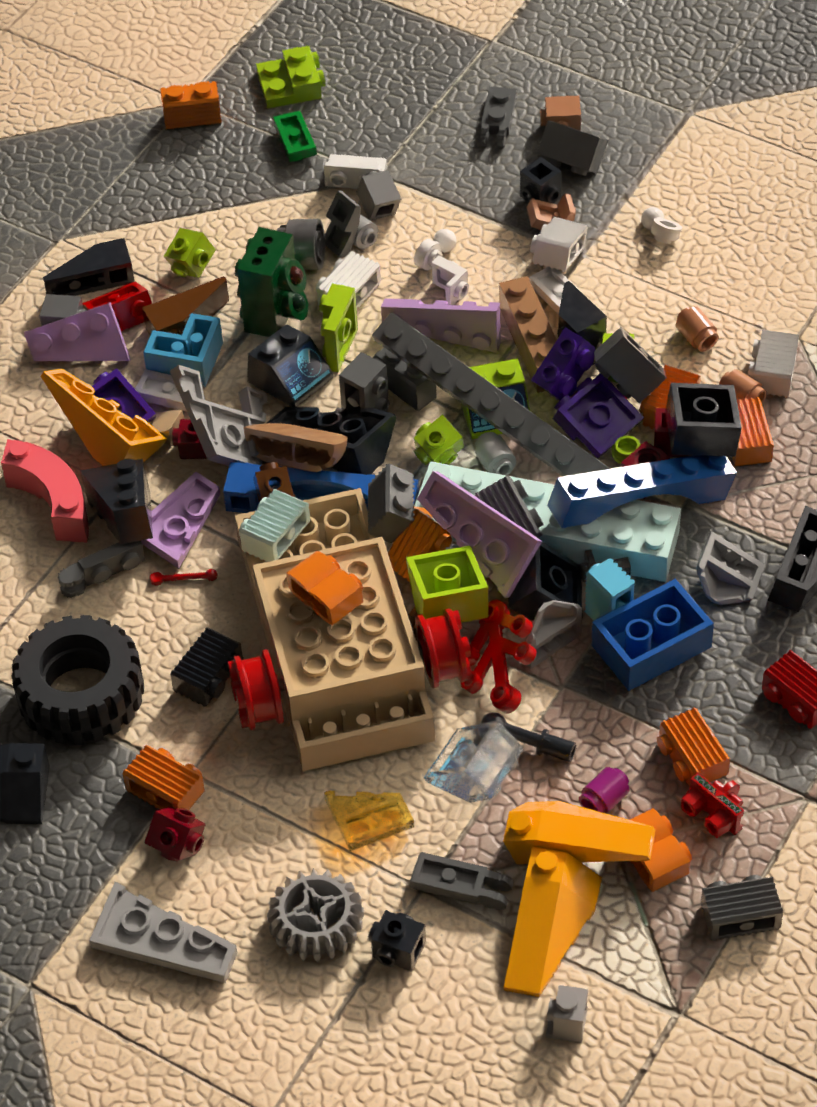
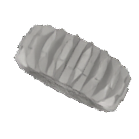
(330, 900)

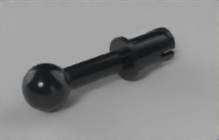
(544, 742)

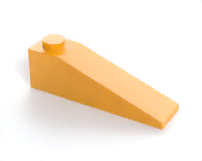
(99, 423)
(576, 830)
(553, 908)

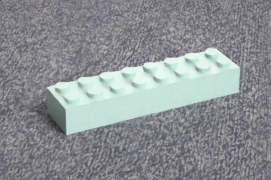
(632, 530)

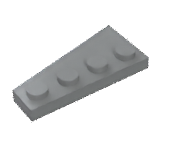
(146, 933)

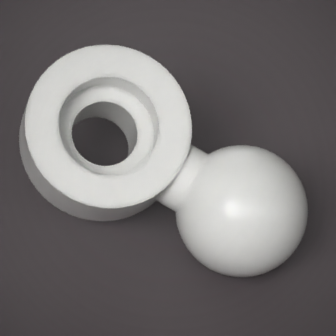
(663, 229)
(428, 250)

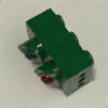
(270, 283)

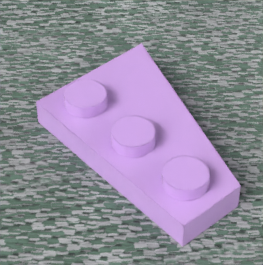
(80, 337)
(181, 517)

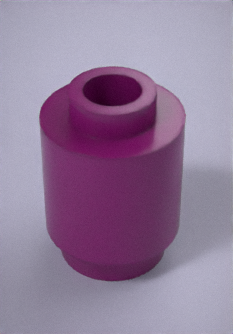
(605, 790)

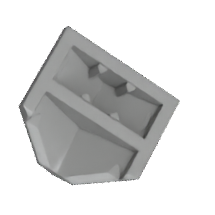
(727, 572)
(553, 628)

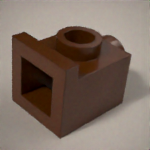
(271, 472)

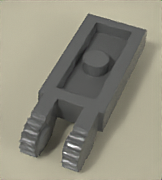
(498, 114)
(99, 567)
(460, 881)

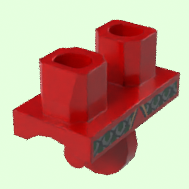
(718, 801)

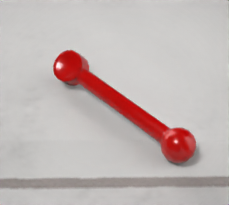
(157, 578)

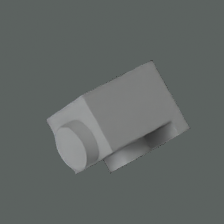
(567, 1014)

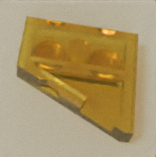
(368, 816)

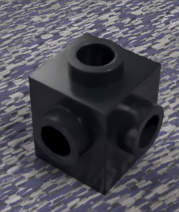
(540, 182)
(397, 940)

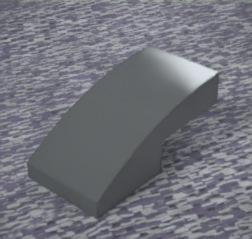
(344, 224)

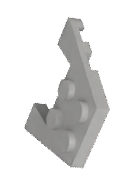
(219, 426)

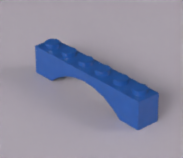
(589, 495)
(242, 497)

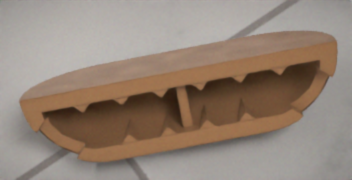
(296, 445)

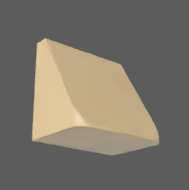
(166, 422)

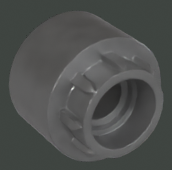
(308, 241)

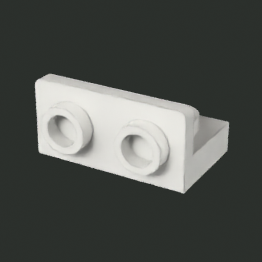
(347, 170)

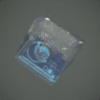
(475, 761)

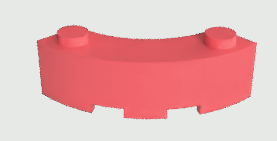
(50, 478)

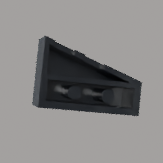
(121, 498)
(798, 573)

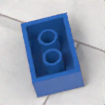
(652, 634)

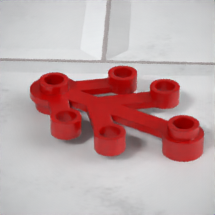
(503, 695)

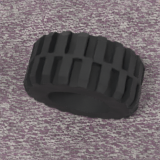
(84, 713)

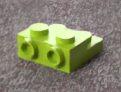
(291, 78)
(338, 323)

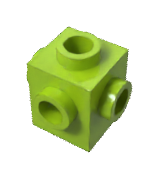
(189, 253)
(438, 442)

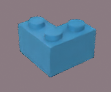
(193, 349)

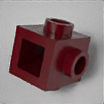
(175, 833)

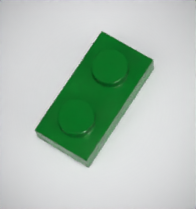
(294, 136)

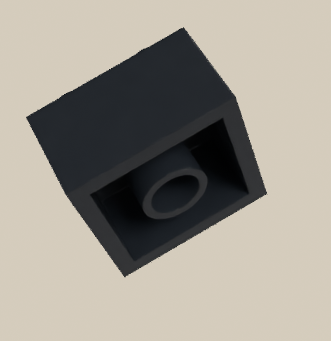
(703, 419)

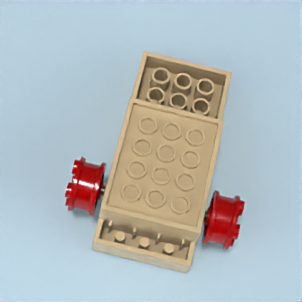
(350, 683)

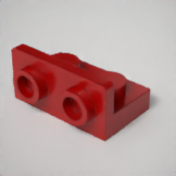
(126, 304)

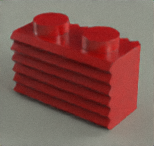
(793, 686)

